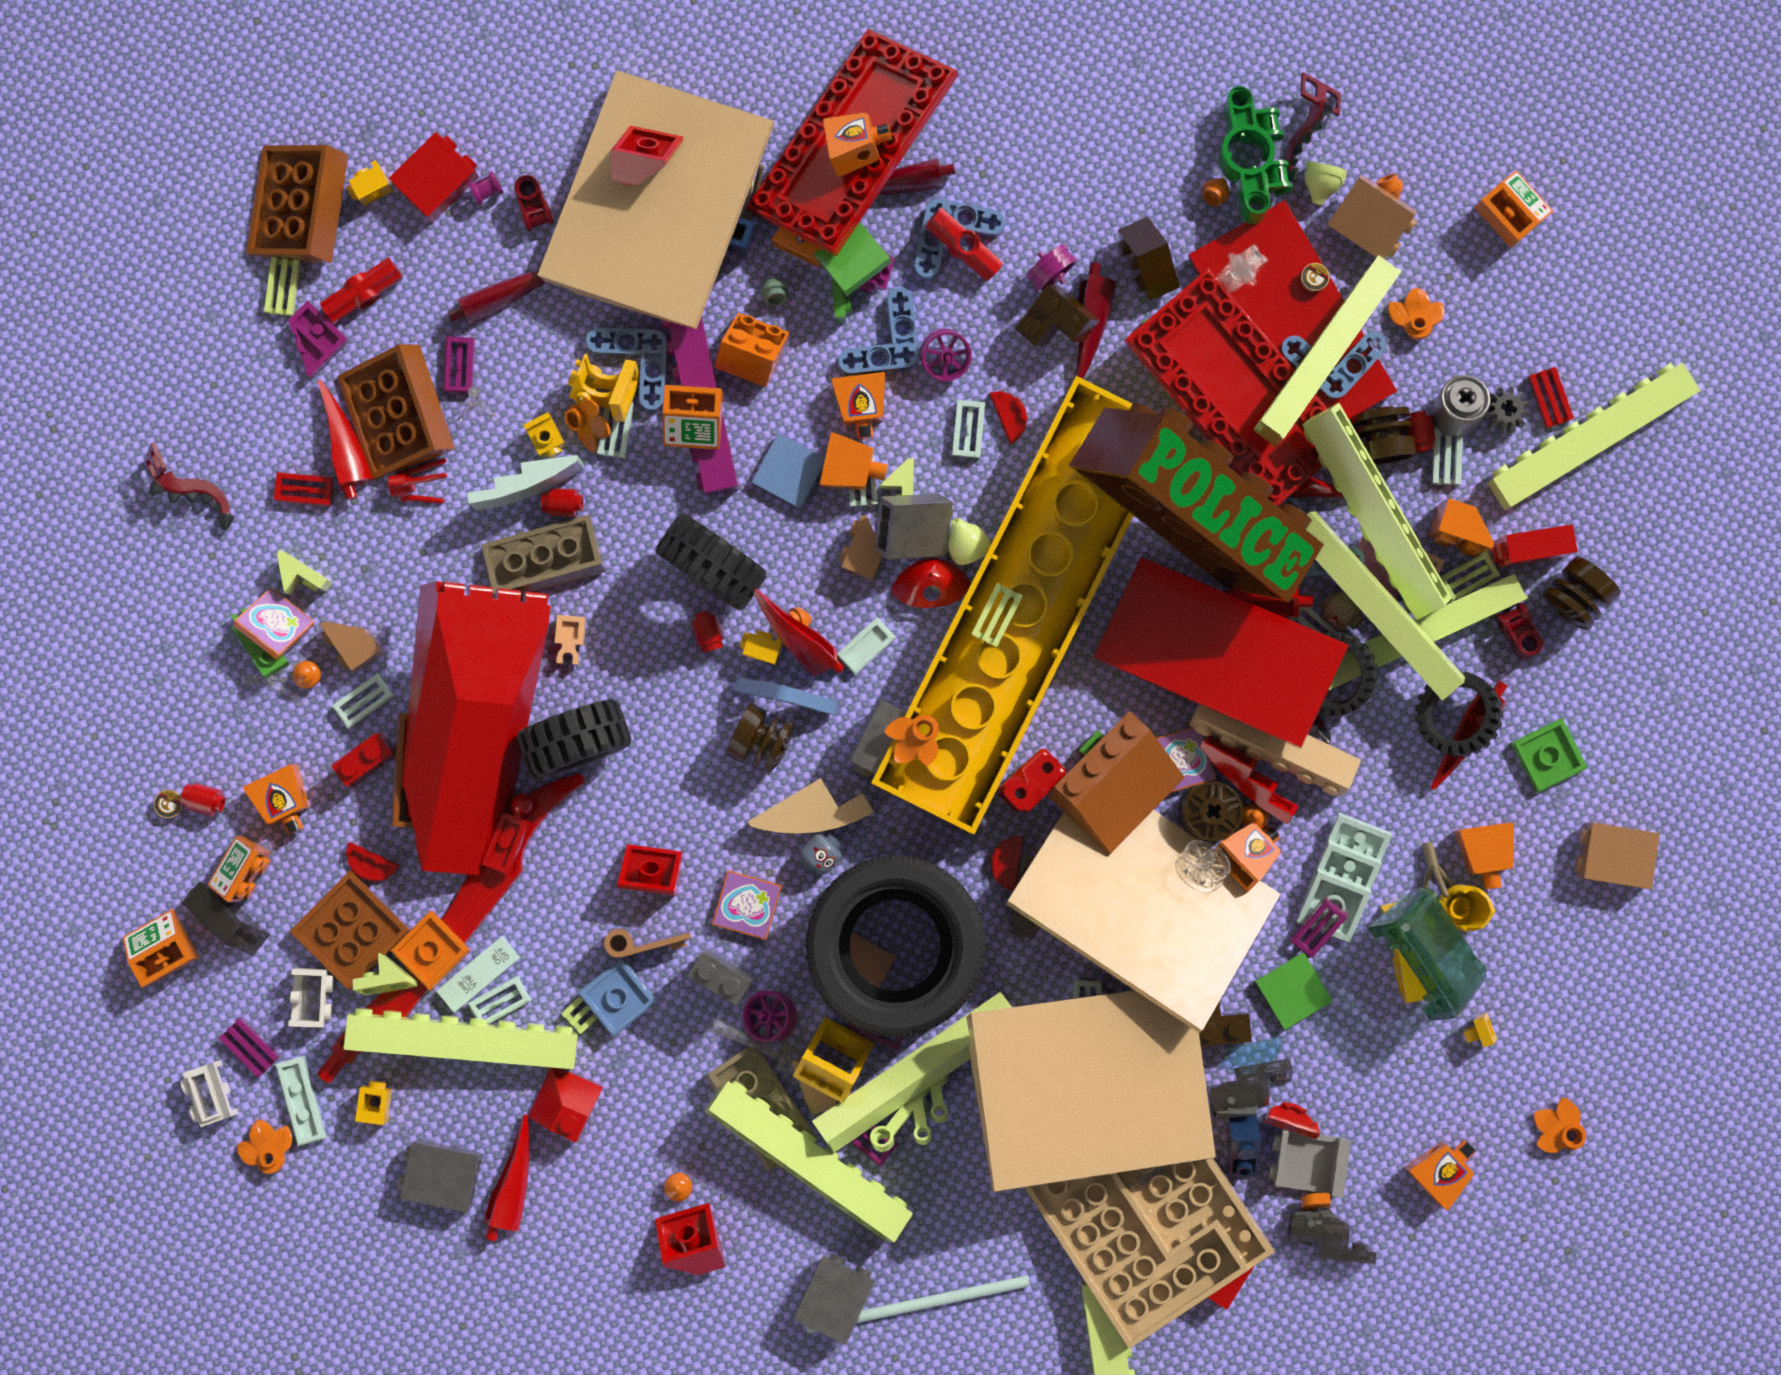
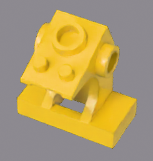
(623, 386)

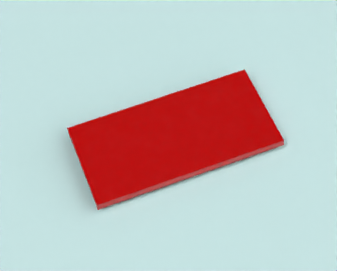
(892, 88)
(1282, 304)
(1225, 381)
(1221, 652)

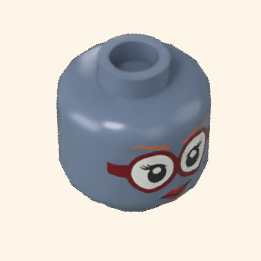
(821, 854)

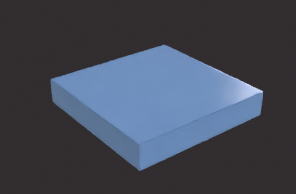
(789, 471)
(617, 997)

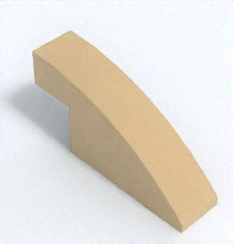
(811, 812)

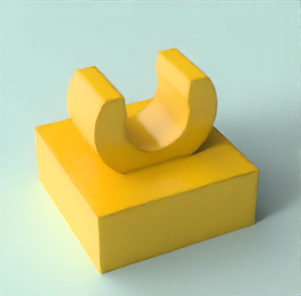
(1482, 1030)

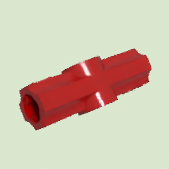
(949, 233)
(361, 290)

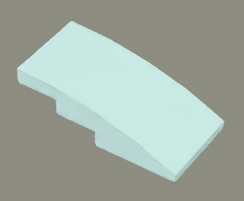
(535, 478)
(1346, 872)

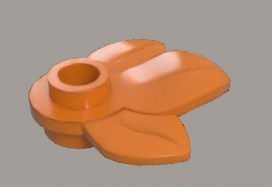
(1416, 310)
(587, 423)
(910, 741)
(1556, 1125)
(263, 1142)

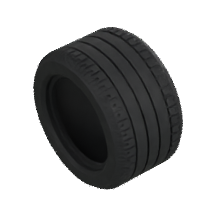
(900, 1010)

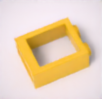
(813, 1068)

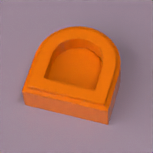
(1315, 1201)

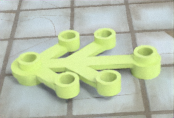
(917, 1107)

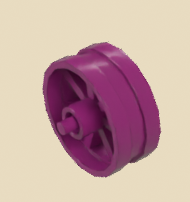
(1051, 267)
(945, 354)
(769, 1016)

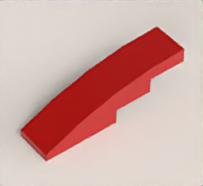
(1240, 772)

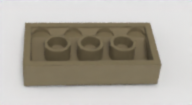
(544, 556)
(756, 1075)

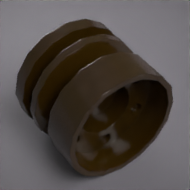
(1383, 434)
(1581, 593)
(759, 739)
(1194, 809)

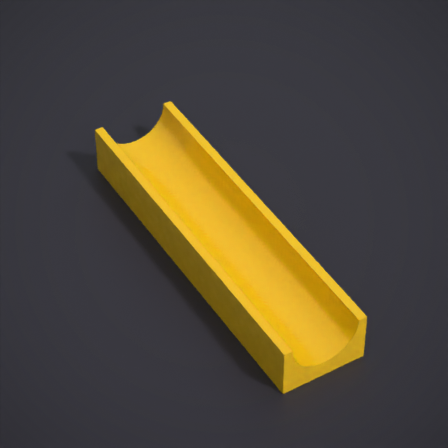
(985, 696)

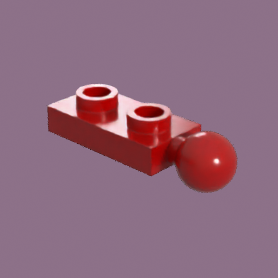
(509, 835)

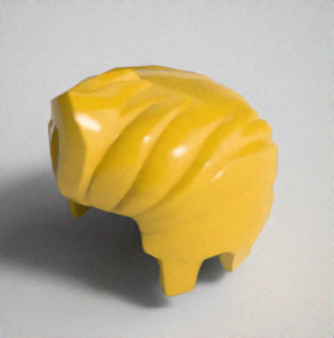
(1468, 907)

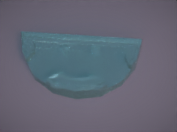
(1255, 1052)

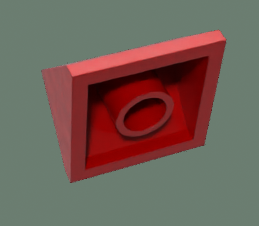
(650, 870)

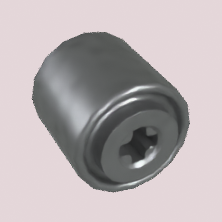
(1457, 418)

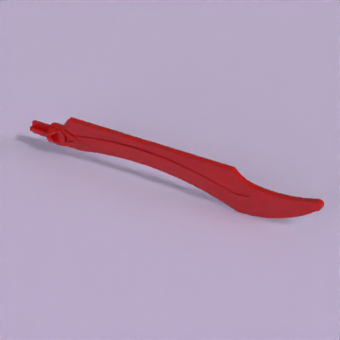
(466, 914)

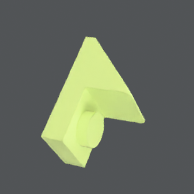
(901, 479)
(293, 571)
(389, 978)

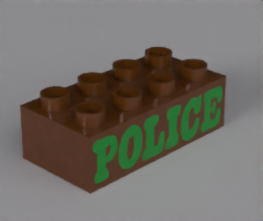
(1198, 501)

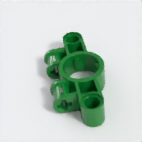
(1263, 129)

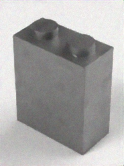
(913, 526)
(874, 741)
(721, 977)
(440, 1175)
(835, 1298)

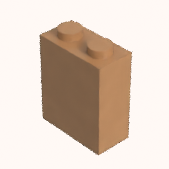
(1373, 218)
(1617, 855)

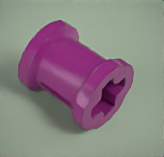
(485, 188)

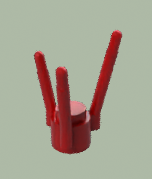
(404, 484)

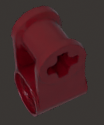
(534, 208)
(1518, 630)

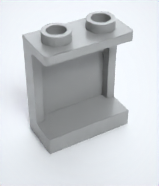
(1310, 1163)

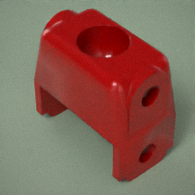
(1033, 780)

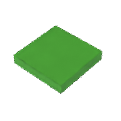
(856, 262)
(1549, 755)
(1293, 990)

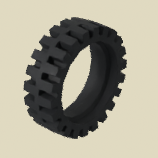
(1367, 682)
(1478, 740)

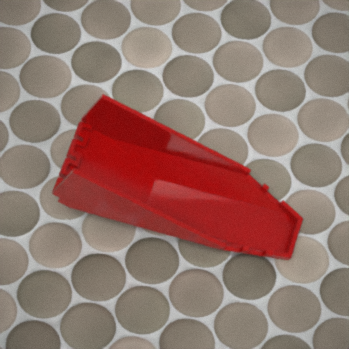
(466, 705)

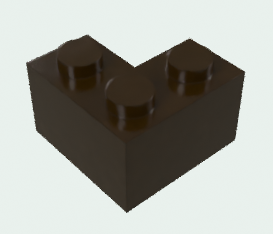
(1149, 258)
(1054, 312)
(1226, 1028)

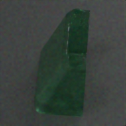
(1433, 951)

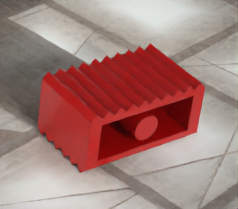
(364, 760)

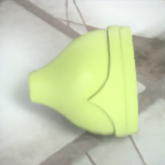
(1323, 180)
(967, 542)

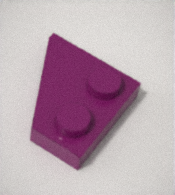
(315, 338)

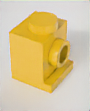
(369, 184)
(540, 425)
(761, 647)
(368, 1112)

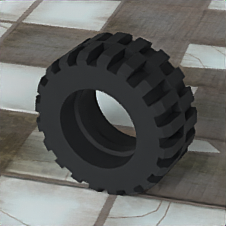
(711, 561)
(573, 738)

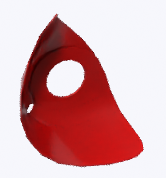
(944, 575)

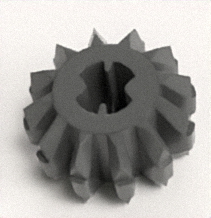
(1513, 404)

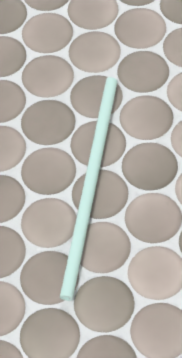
(941, 1299)

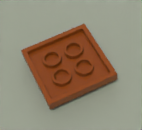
(350, 929)

